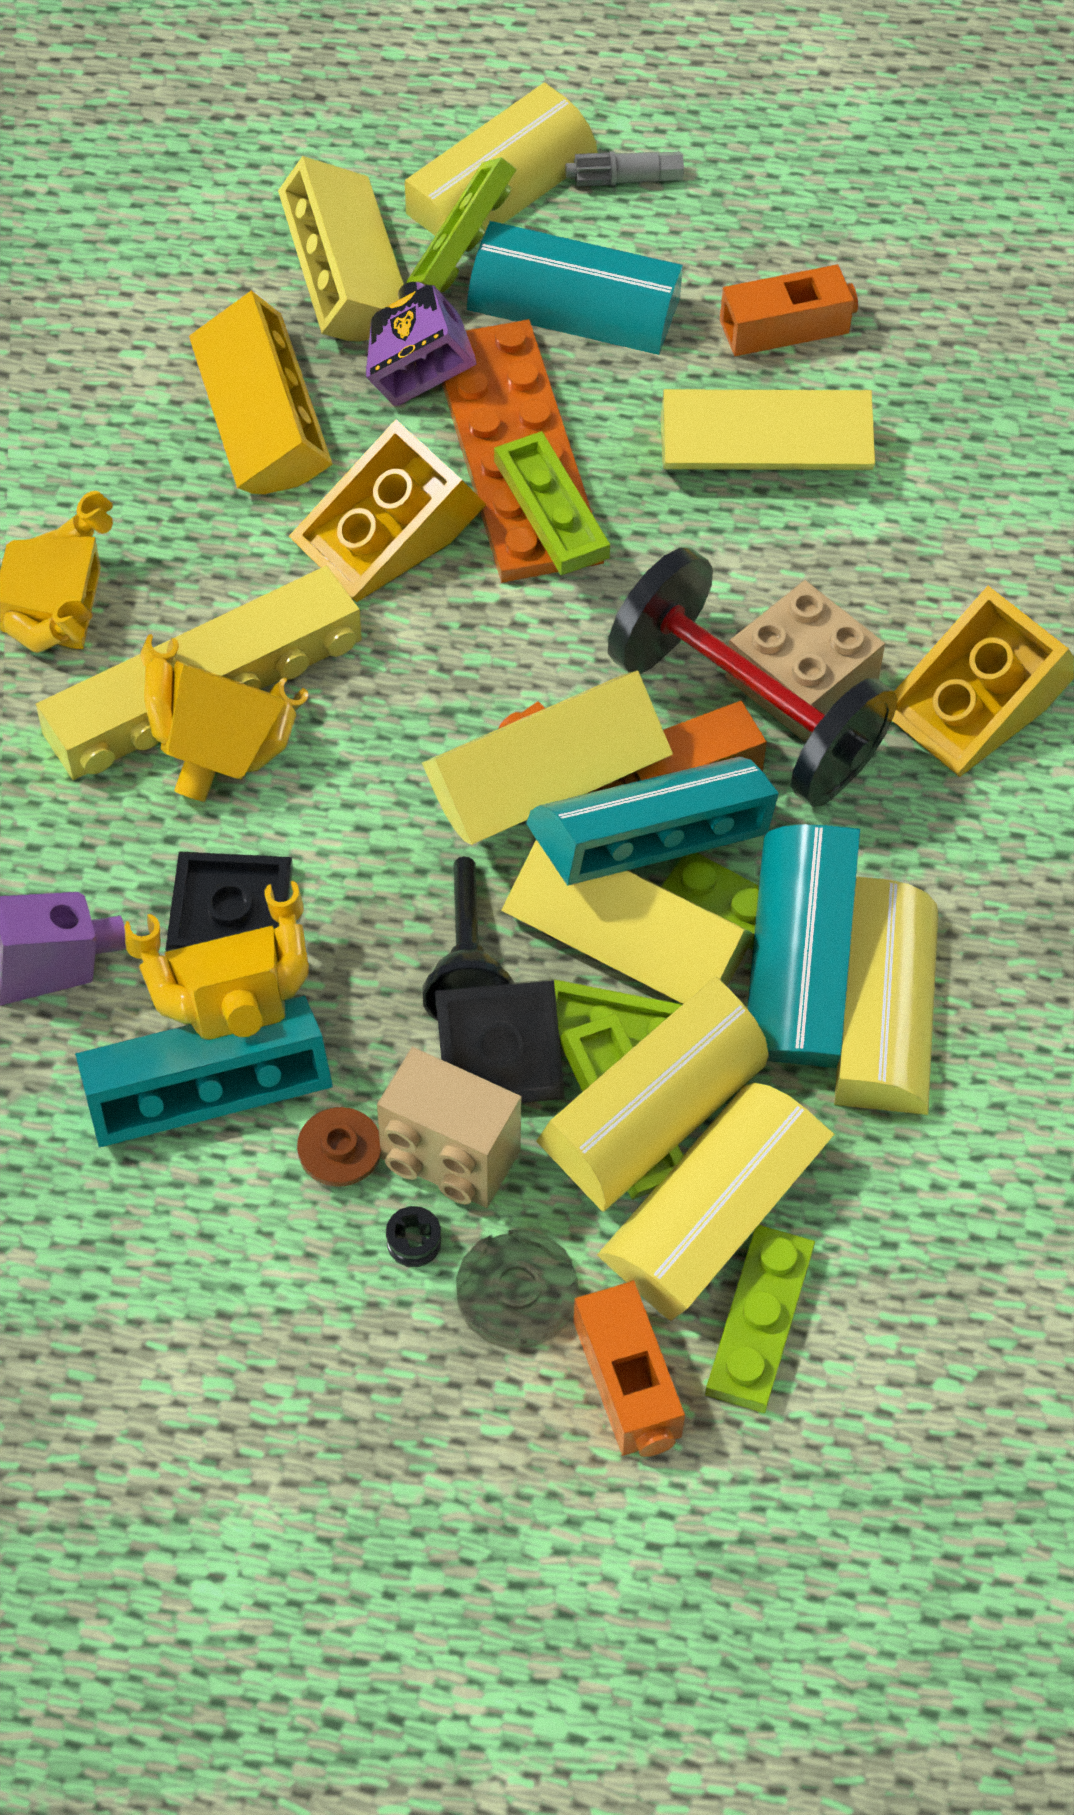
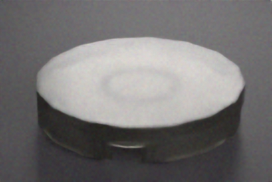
(516, 1310)

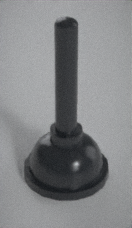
(467, 962)

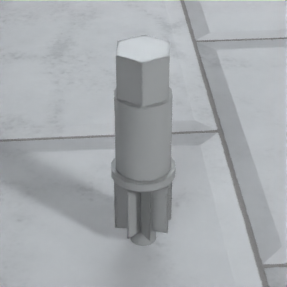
(613, 168)

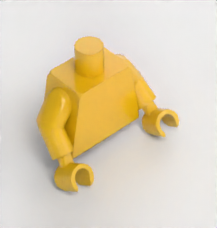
(53, 580)
(213, 719)
(228, 981)

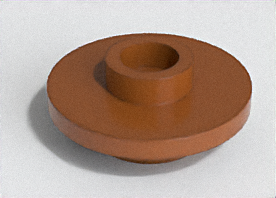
(339, 1146)

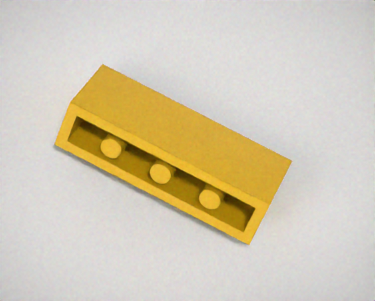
(259, 398)

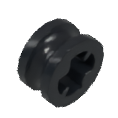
(427, 1225)

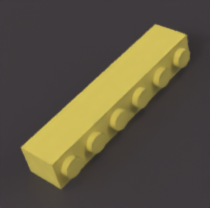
(249, 644)

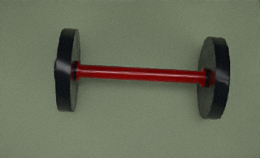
(664, 612)

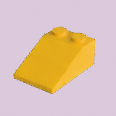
(387, 514)
(982, 683)

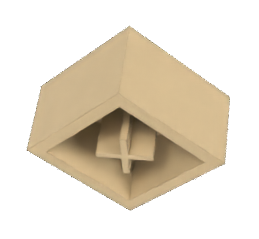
(809, 650)
(449, 1128)

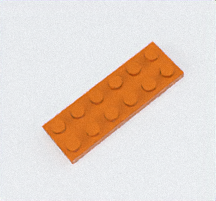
(496, 404)

